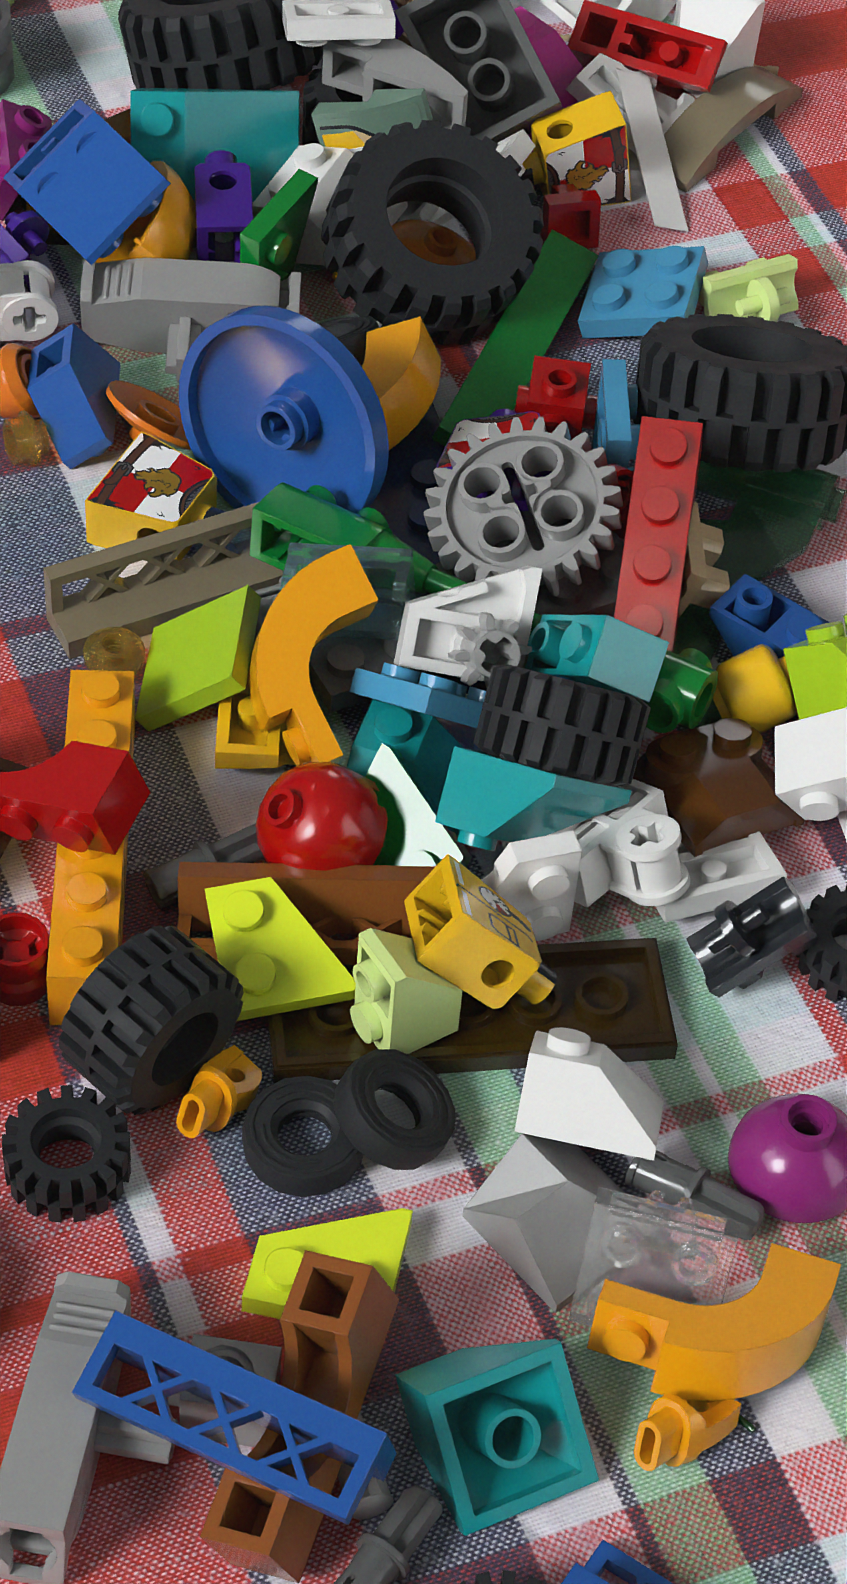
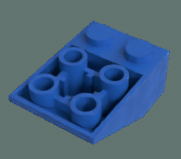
(87, 182)

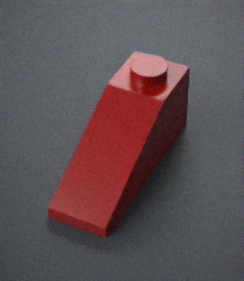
(646, 45)

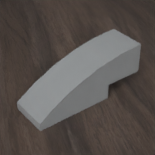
(394, 66)

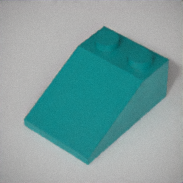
(191, 123)

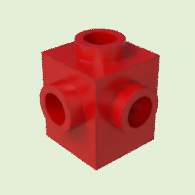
(559, 394)

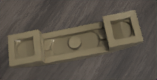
(721, 116)

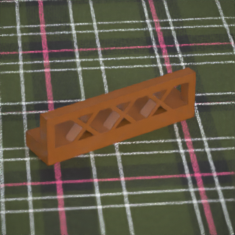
(330, 900)

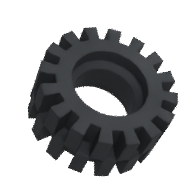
(63, 1120)

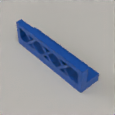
(250, 1400)

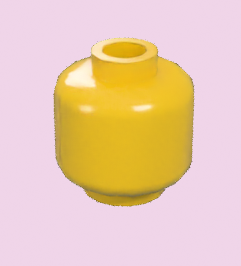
(755, 689)

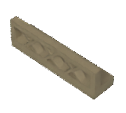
(161, 588)

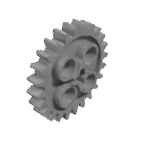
(577, 489)

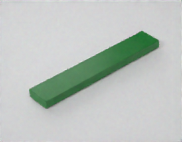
(521, 333)

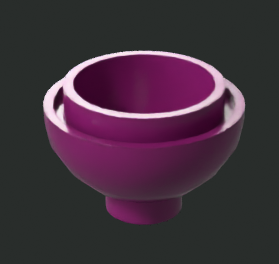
(791, 1172)

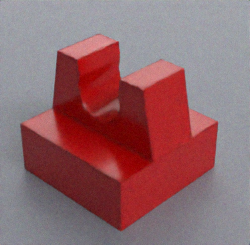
(572, 214)

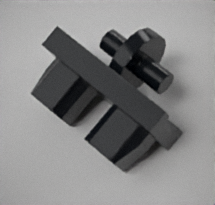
(752, 937)

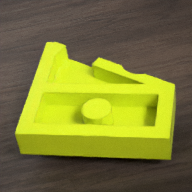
(273, 950)
(365, 1239)

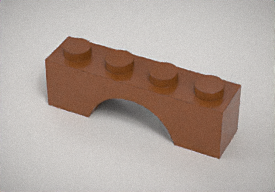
(332, 1345)

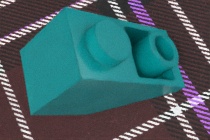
(597, 653)

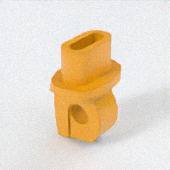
(218, 1091)
(682, 1429)

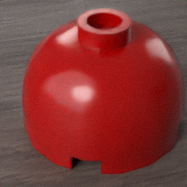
(321, 818)

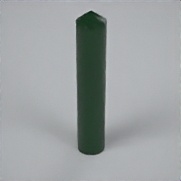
(745, 1423)

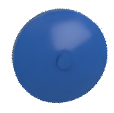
(281, 403)

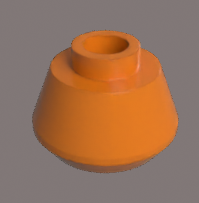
(14, 381)

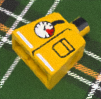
(475, 937)

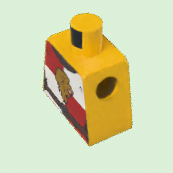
(582, 147)
(149, 493)

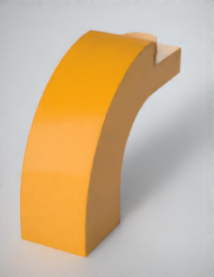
(403, 373)
(308, 608)
(721, 1347)

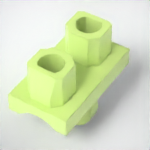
(757, 289)

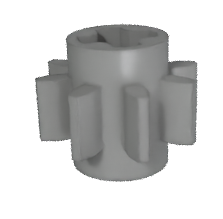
(474, 658)

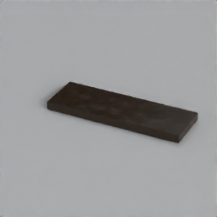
(601, 988)

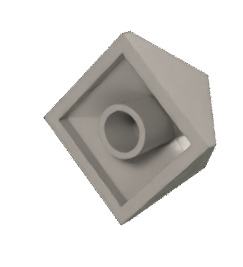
(540, 1212)

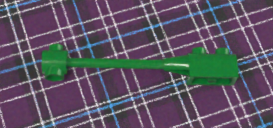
(313, 517)

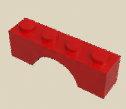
(659, 526)
(75, 798)

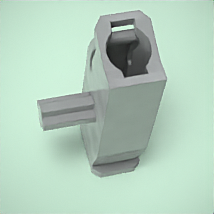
(169, 302)
(60, 1438)

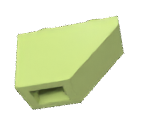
(398, 998)

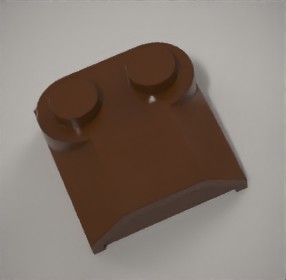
(715, 784)

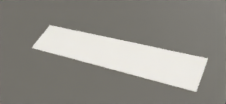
(652, 151)

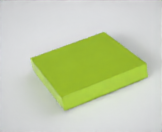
(198, 658)

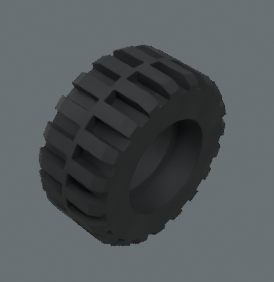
(211, 44)
(458, 176)
(757, 385)

